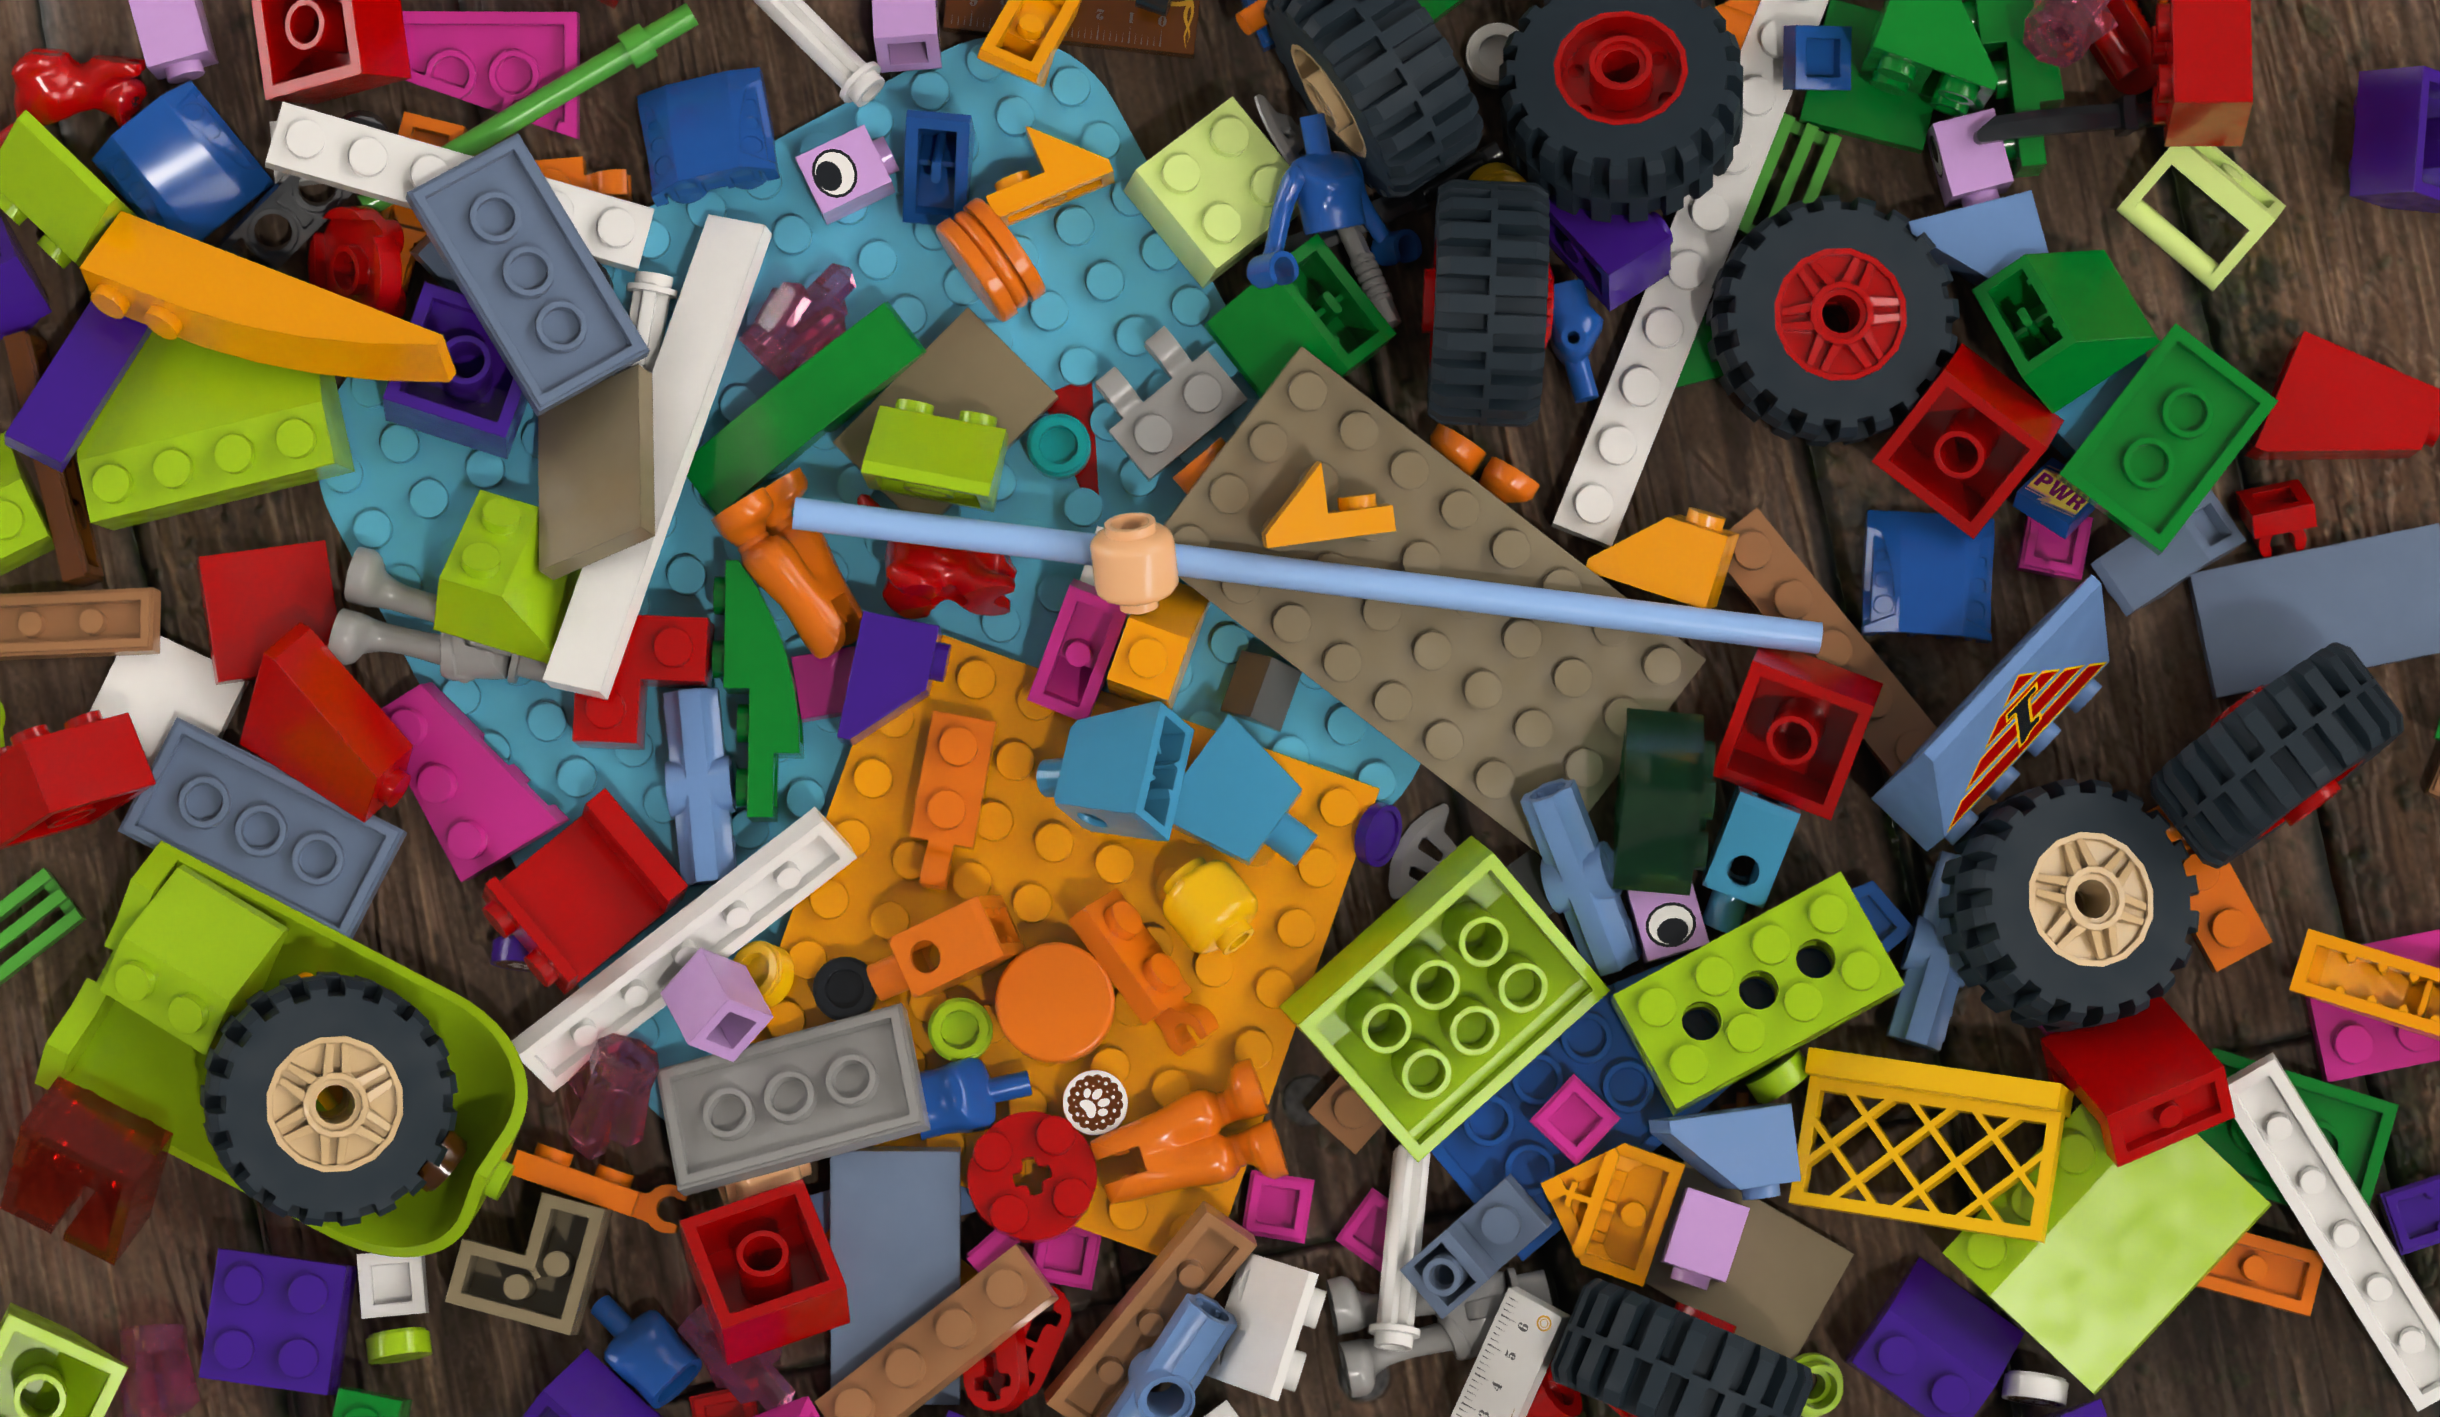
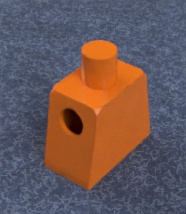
(970, 943)

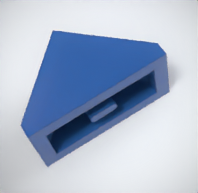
(936, 165)

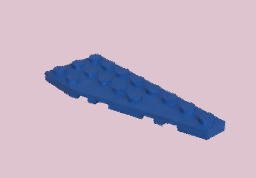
(1601, 1054)

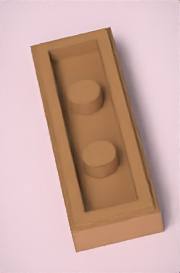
(80, 623)

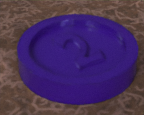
(1378, 834)

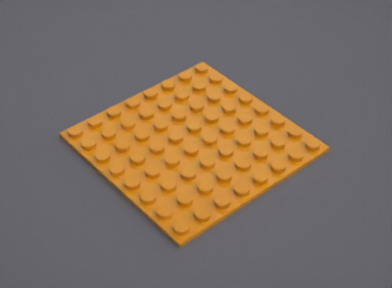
(1048, 874)

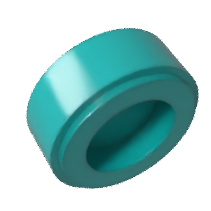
(1059, 446)

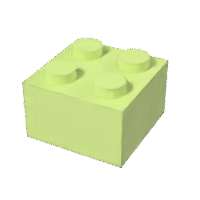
(1211, 191)

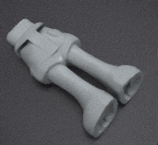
(458, 658)
(1459, 1331)

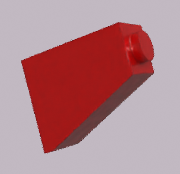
(2344, 408)
(325, 727)

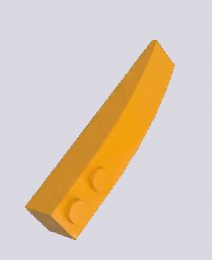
(252, 310)
(2369, 983)

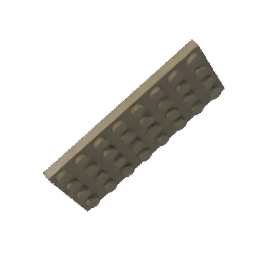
(1464, 693)

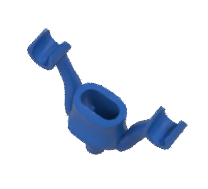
(1329, 198)

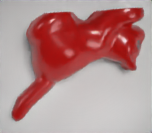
(59, 87)
(927, 575)

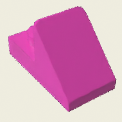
(1078, 653)

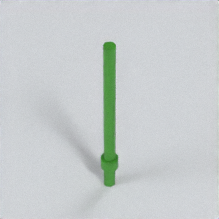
(634, 47)

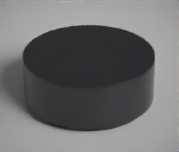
(843, 988)

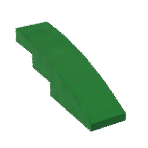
(804, 407)

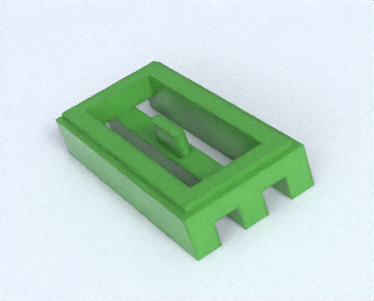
(1808, 135)
(20, 896)

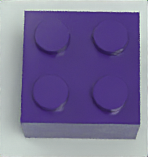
(278, 1321)

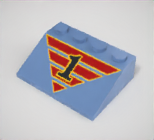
(2000, 721)

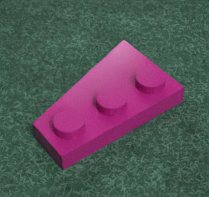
(495, 57)
(465, 789)

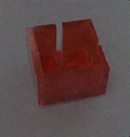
(80, 1143)

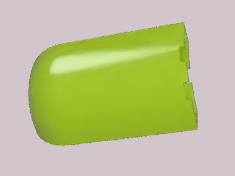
(161, 1077)

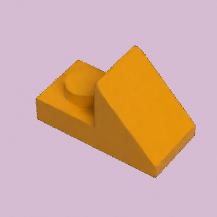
(1028, 37)
(1065, 175)
(1307, 518)

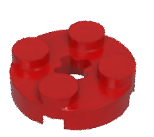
(360, 258)
(1051, 1144)

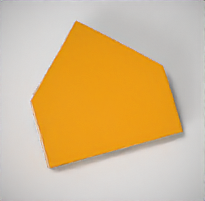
(1616, 1208)

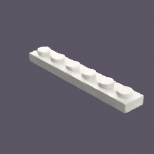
(391, 165)
(716, 920)
(2340, 1225)

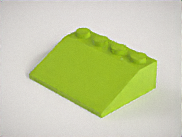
(207, 432)
(1445, 997)
(2115, 1248)

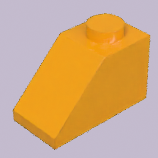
(1673, 558)

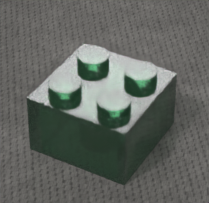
(1662, 802)

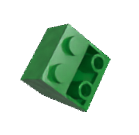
(1930, 52)
(1317, 311)
(2065, 321)

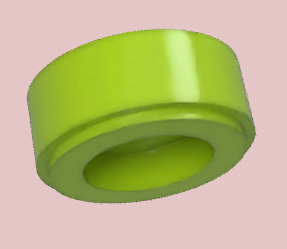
(960, 1029)
(1777, 1077)
(398, 1345)

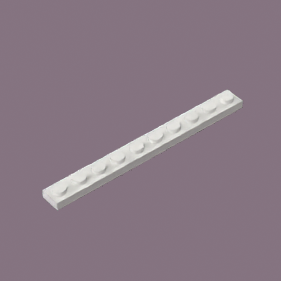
(1676, 304)

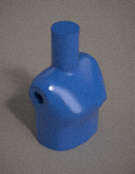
(1573, 336)
(964, 1096)
(646, 1352)

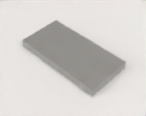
(793, 1100)

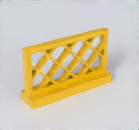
(1941, 1089)

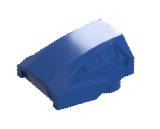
(708, 135)
(182, 165)
(1926, 577)

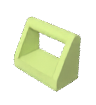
(2222, 182)

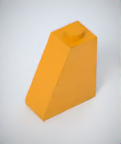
(1158, 648)

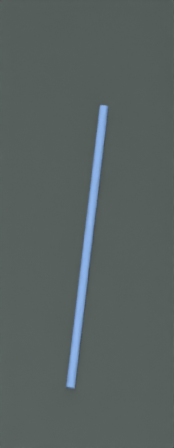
(1322, 577)

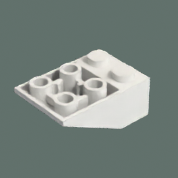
(1270, 1309)

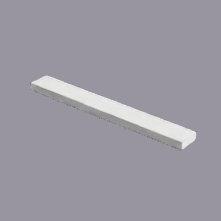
(683, 392)

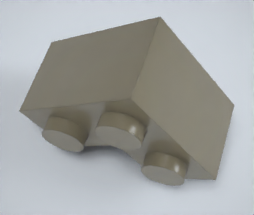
(546, 1283)

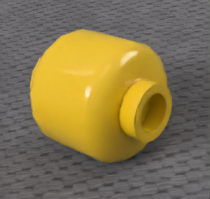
(1210, 906)

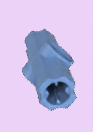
(700, 785)
(1579, 876)
(1929, 974)
(1178, 1356)

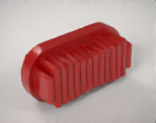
(2126, 49)

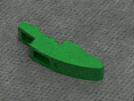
(2022, 78)
(757, 664)

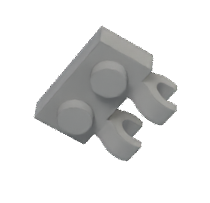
(1177, 413)

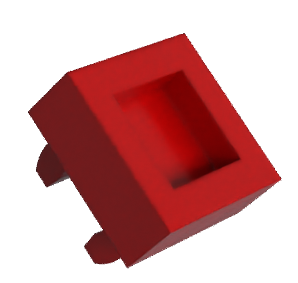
(2276, 511)

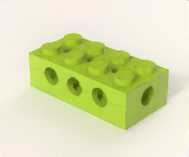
(1766, 950)

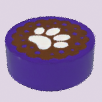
(508, 954)

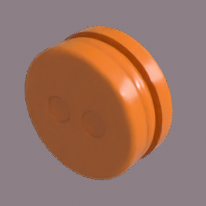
(990, 259)
(1055, 1003)

